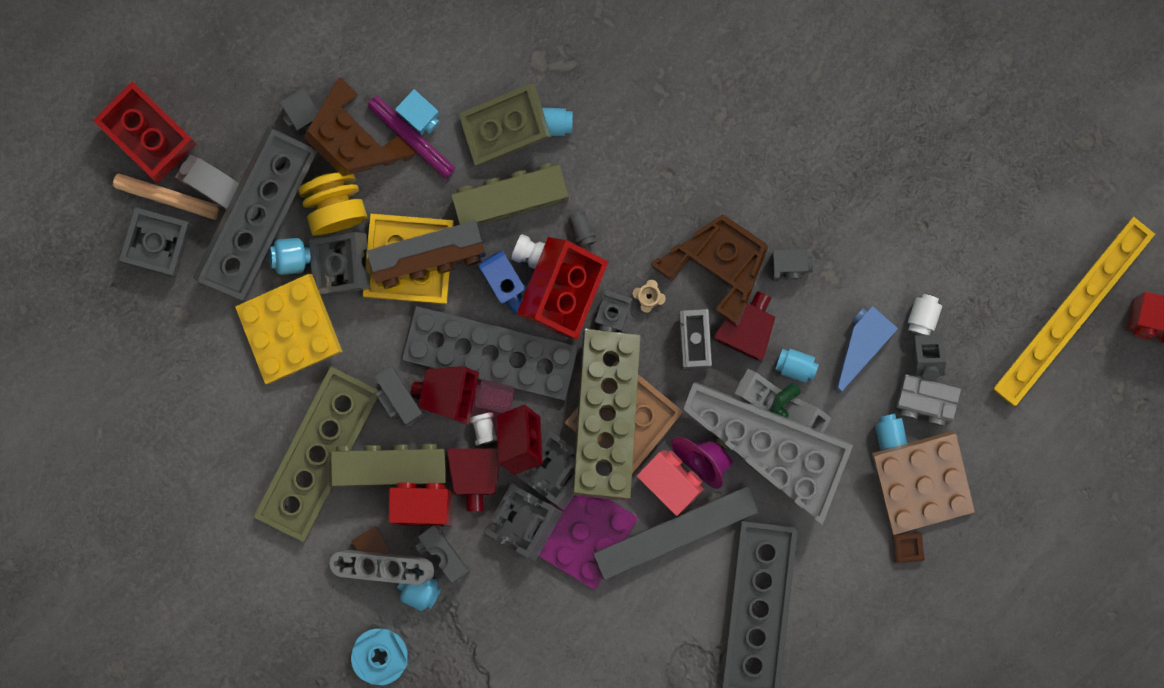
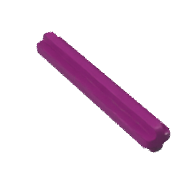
(411, 136)

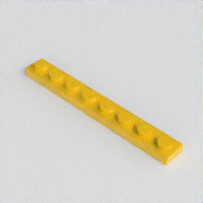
(1073, 311)

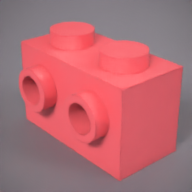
(671, 481)

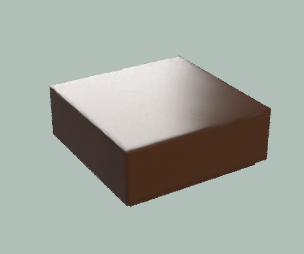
(371, 542)
(908, 547)

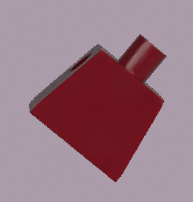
(753, 332)
(447, 392)
(474, 475)

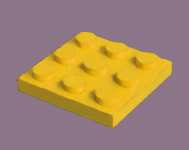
(392, 229)
(288, 329)

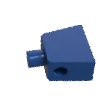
(495, 270)

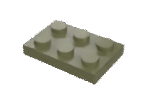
(504, 125)

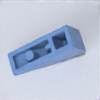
(865, 340)

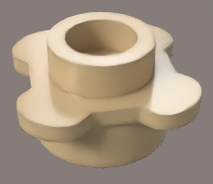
(650, 288)

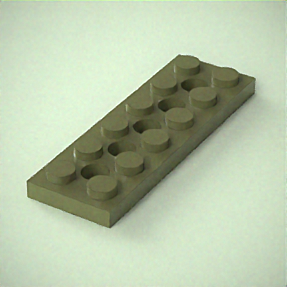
(590, 424)
(298, 455)

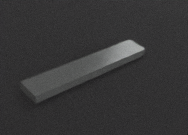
(675, 532)

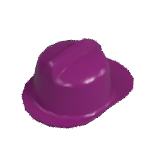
(704, 458)

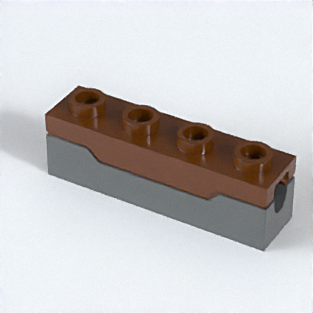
(426, 253)

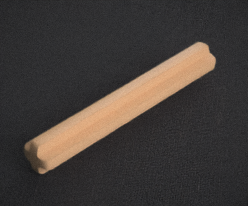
(166, 196)

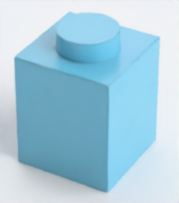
(418, 113)

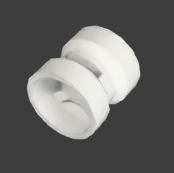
(527, 251)

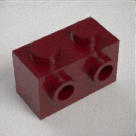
(519, 439)

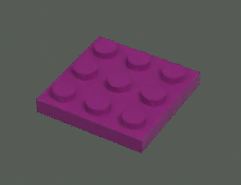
(584, 529)

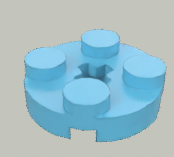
(364, 652)

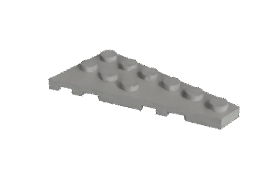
(785, 452)

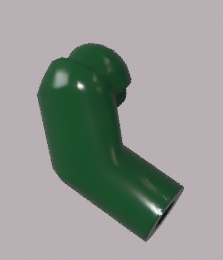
(783, 398)

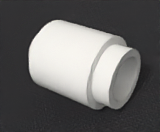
(924, 315)

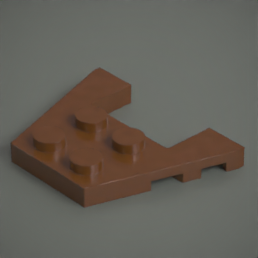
(345, 141)
(727, 254)

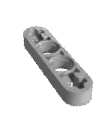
(381, 567)

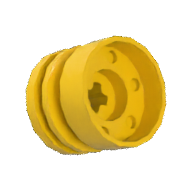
(331, 198)

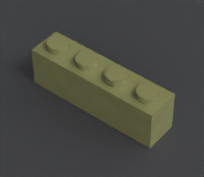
(512, 196)
(386, 467)

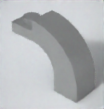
(210, 182)
(761, 393)

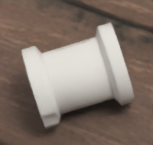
(484, 428)

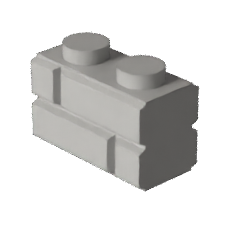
(695, 339)
(927, 399)

